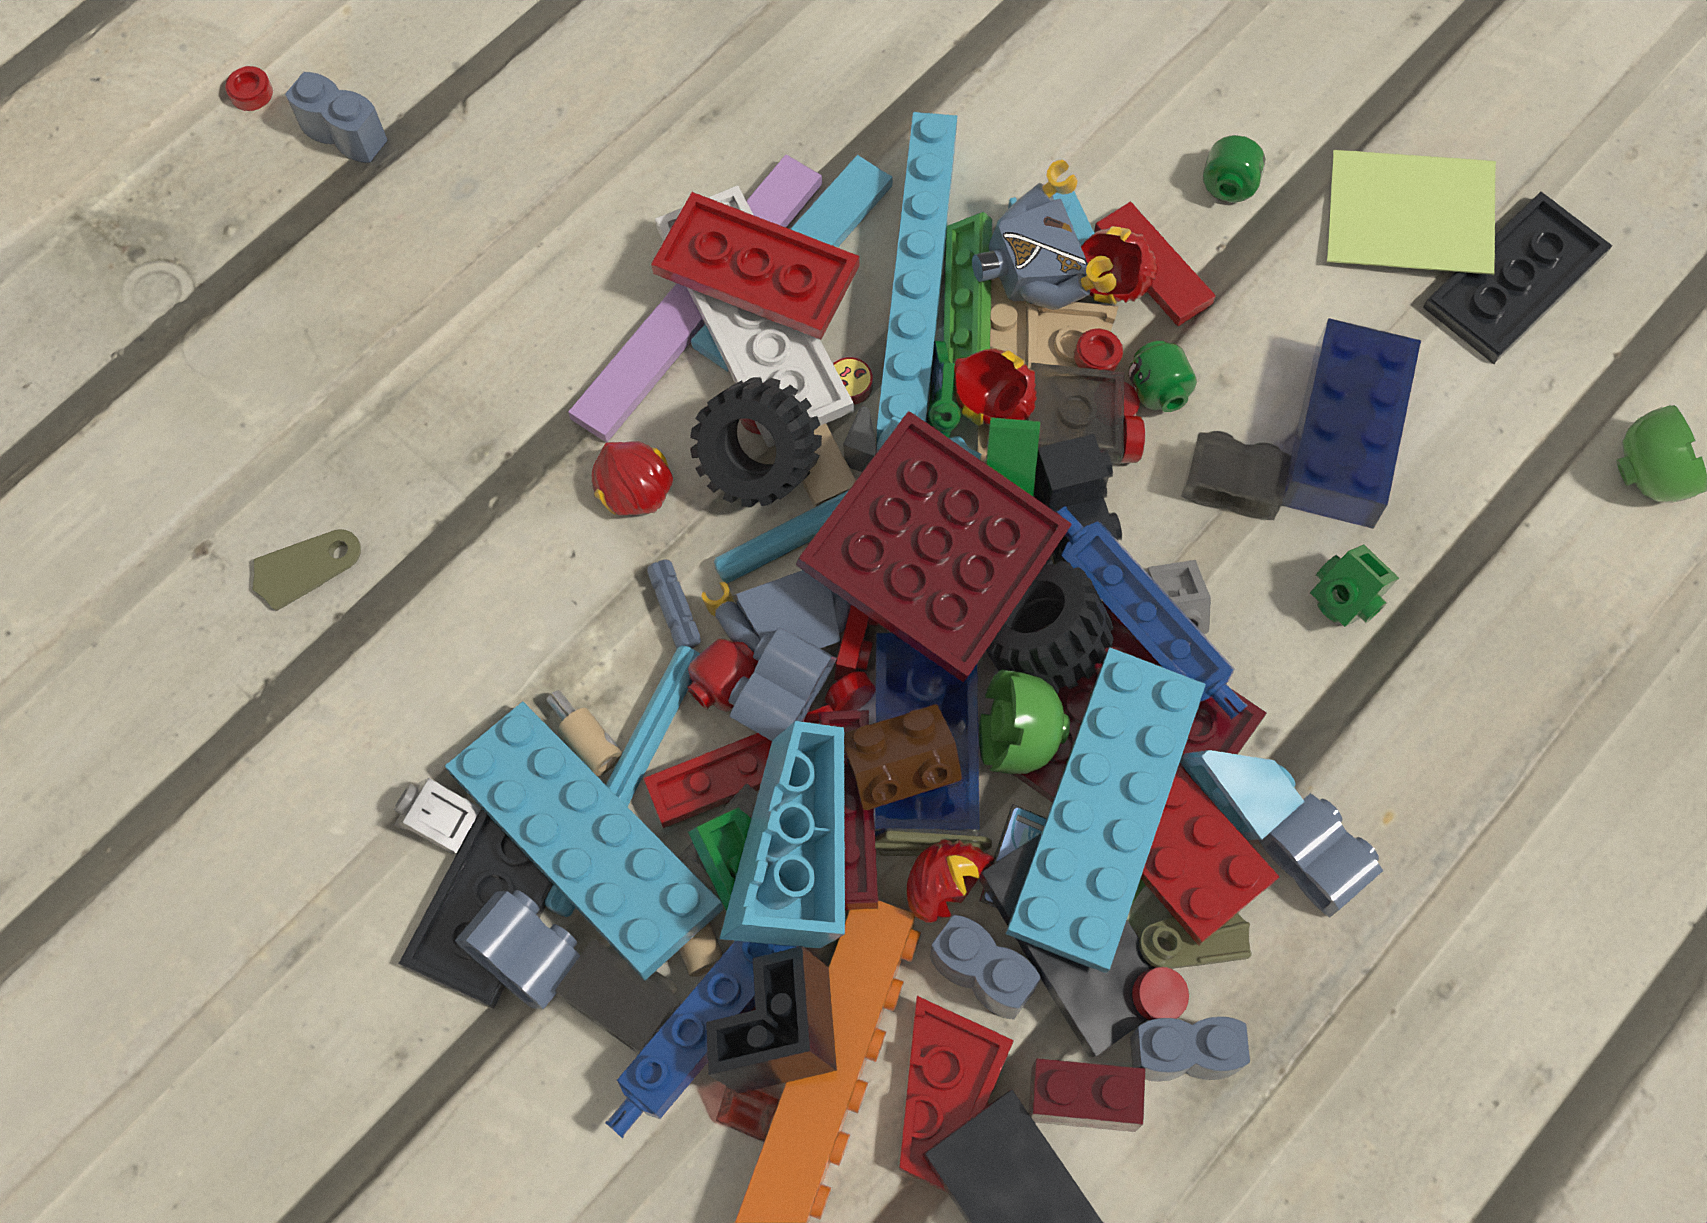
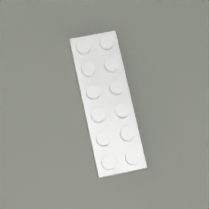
(766, 348)

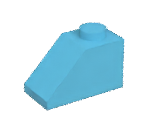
(1246, 789)

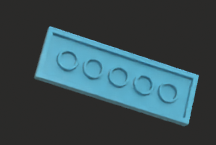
(1106, 811)
(585, 840)

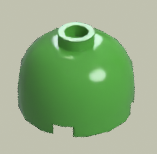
(1662, 458)
(1023, 724)

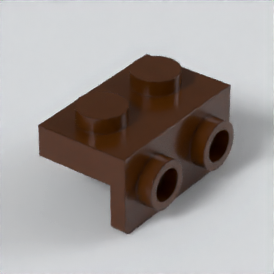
(902, 757)

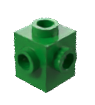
(1353, 586)

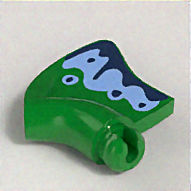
(942, 411)

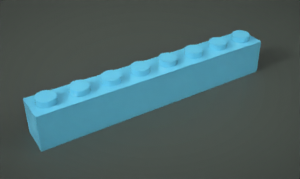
(918, 269)

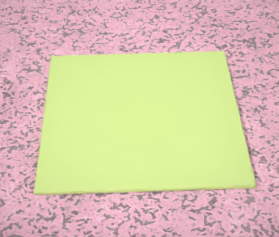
(1412, 212)

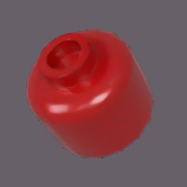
(718, 672)

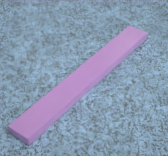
(677, 319)

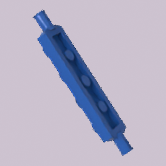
(1149, 611)
(680, 1045)

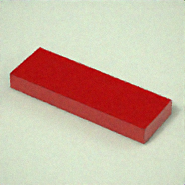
(1176, 285)

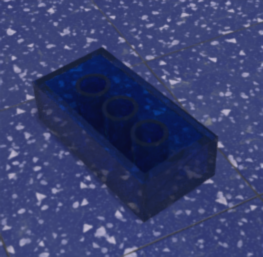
(1351, 423)
(912, 682)

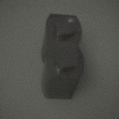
(1237, 475)

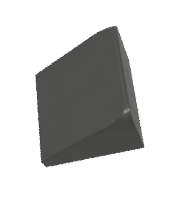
(860, 441)

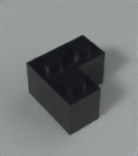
(1076, 477)
(786, 1034)

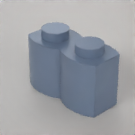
(336, 116)
(782, 684)
(1322, 855)
(519, 947)
(972, 960)
(1204, 1050)

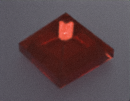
(748, 1112)

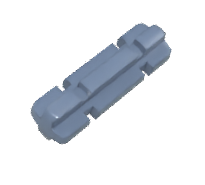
(673, 604)

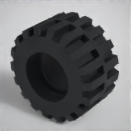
(726, 461)
(1067, 646)

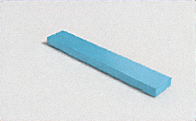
(827, 220)

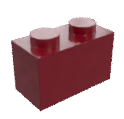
(1087, 1095)

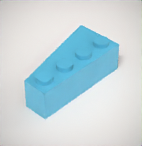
(795, 846)

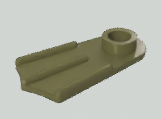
(302, 567)
(914, 843)
(1225, 945)

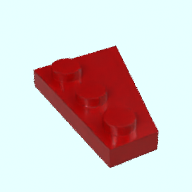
(948, 1080)

